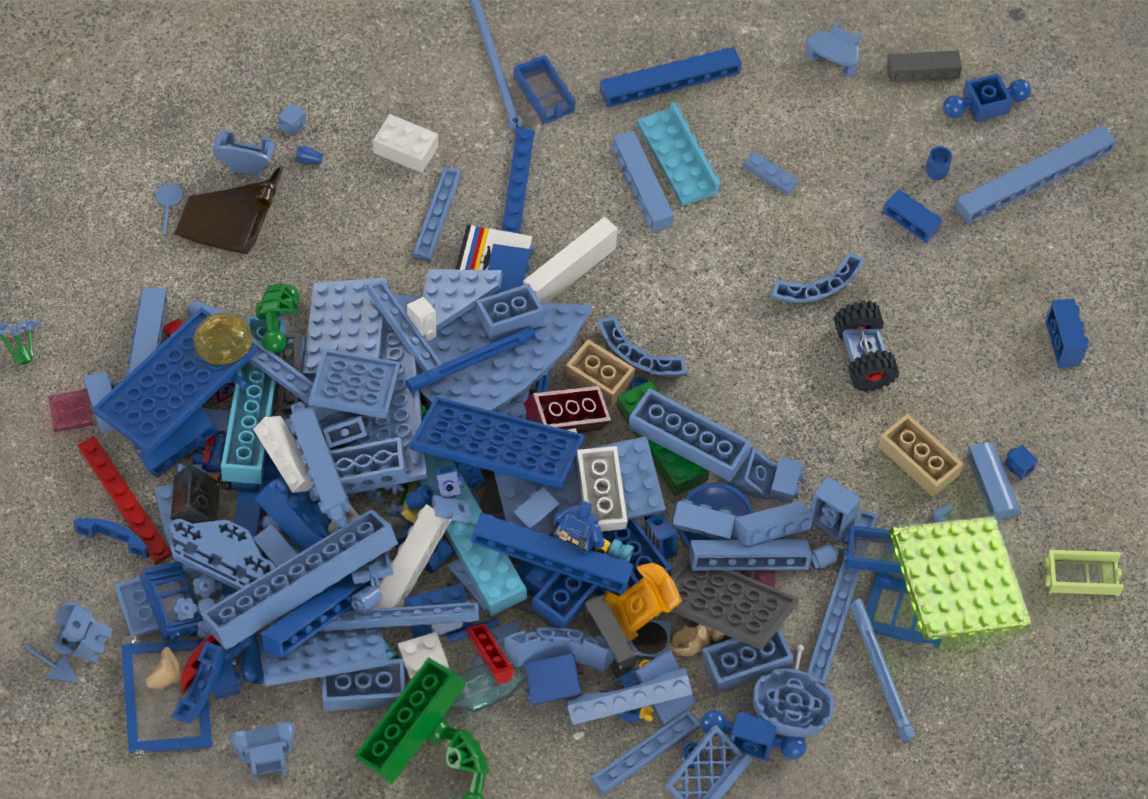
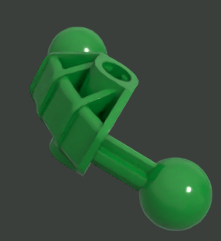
(277, 301)
(463, 754)

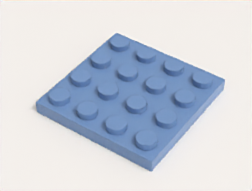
(354, 383)

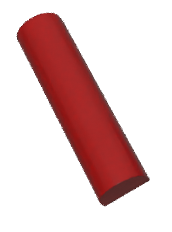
(490, 653)

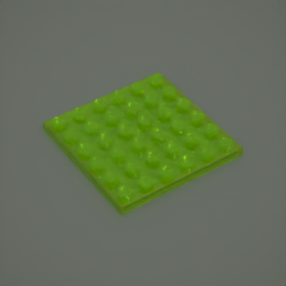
(960, 577)

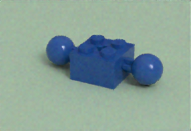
(987, 97)
(754, 735)

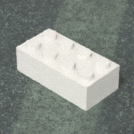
(602, 486)

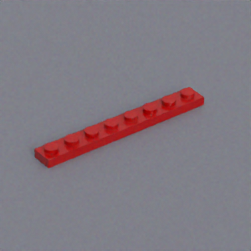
(124, 499)

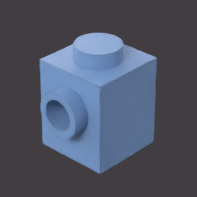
(292, 119)

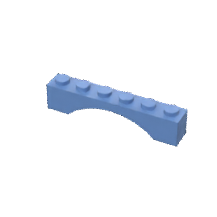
(599, 705)

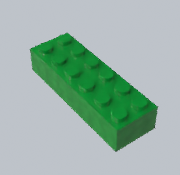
(675, 470)
(410, 720)

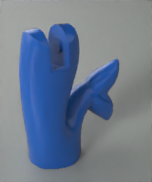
(251, 661)

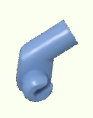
(939, 514)

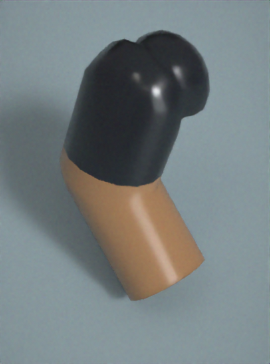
(218, 476)

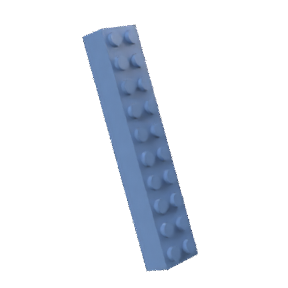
(299, 579)

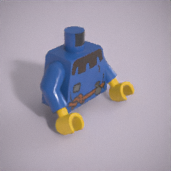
(629, 680)

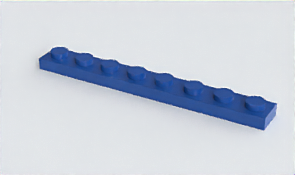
(518, 180)

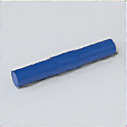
(462, 634)

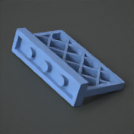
(723, 781)

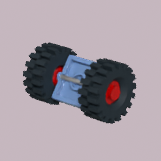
(870, 363)

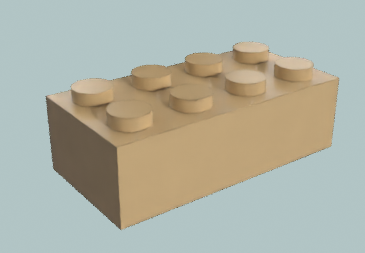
(920, 455)

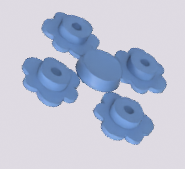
(203, 604)

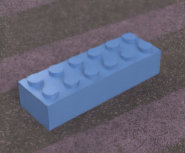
(689, 434)

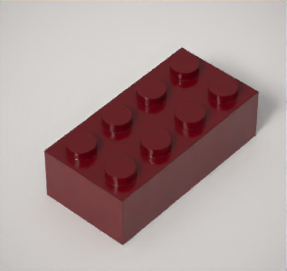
(569, 409)

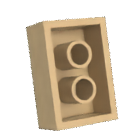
(598, 367)

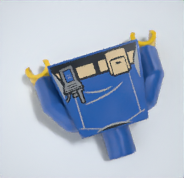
(580, 528)

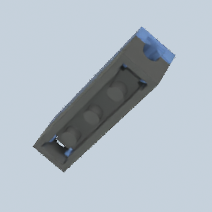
(294, 356)

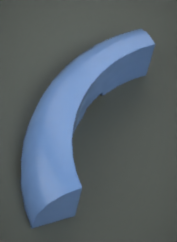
(821, 288)
(636, 357)
(556, 642)

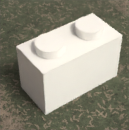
(423, 317)

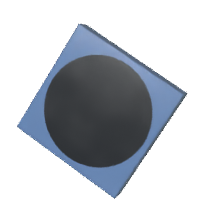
(652, 639)

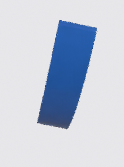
(91, 526)
(202, 685)

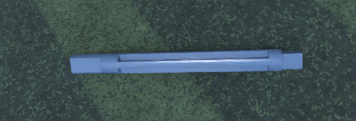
(867, 632)

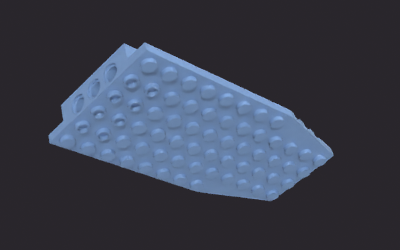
(385, 453)

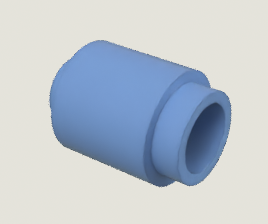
(823, 556)
(366, 598)

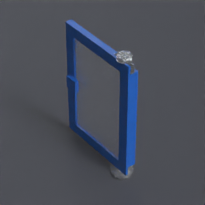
(151, 709)

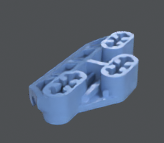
(215, 542)

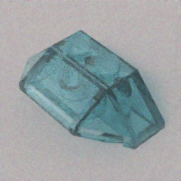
(484, 690)

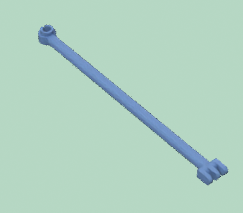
(496, 67)

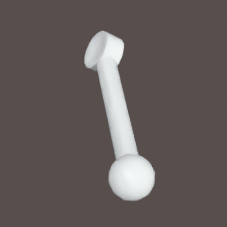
(800, 648)

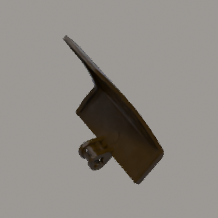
(230, 216)

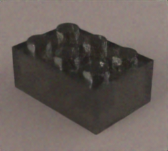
(195, 496)

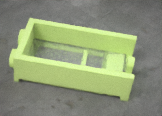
(1083, 572)

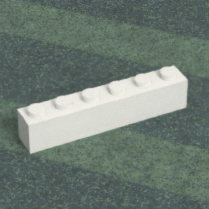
(411, 558)

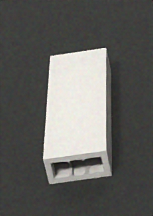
(573, 261)

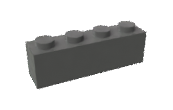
(924, 66)

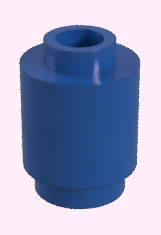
(419, 497)

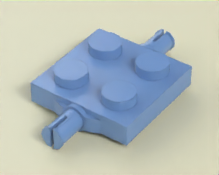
(371, 571)

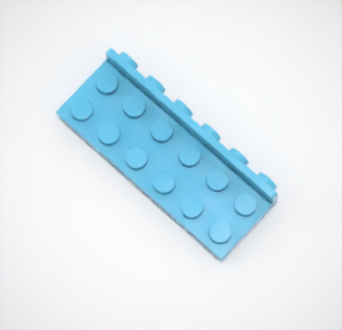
(679, 155)

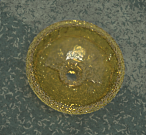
(222, 345)

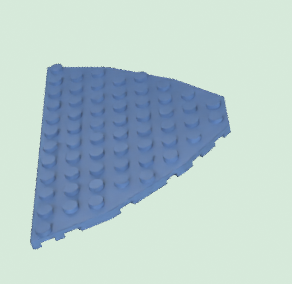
(508, 374)

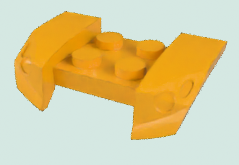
(644, 599)

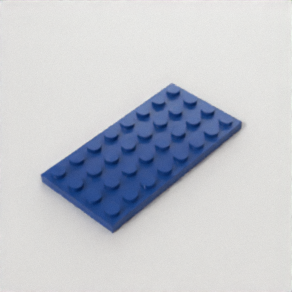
(165, 388)
(497, 442)

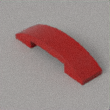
(189, 670)

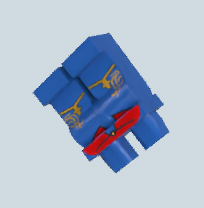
(213, 454)

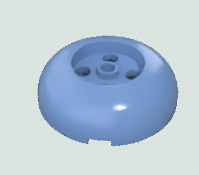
(805, 707)

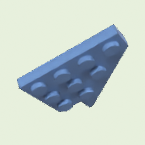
(457, 290)

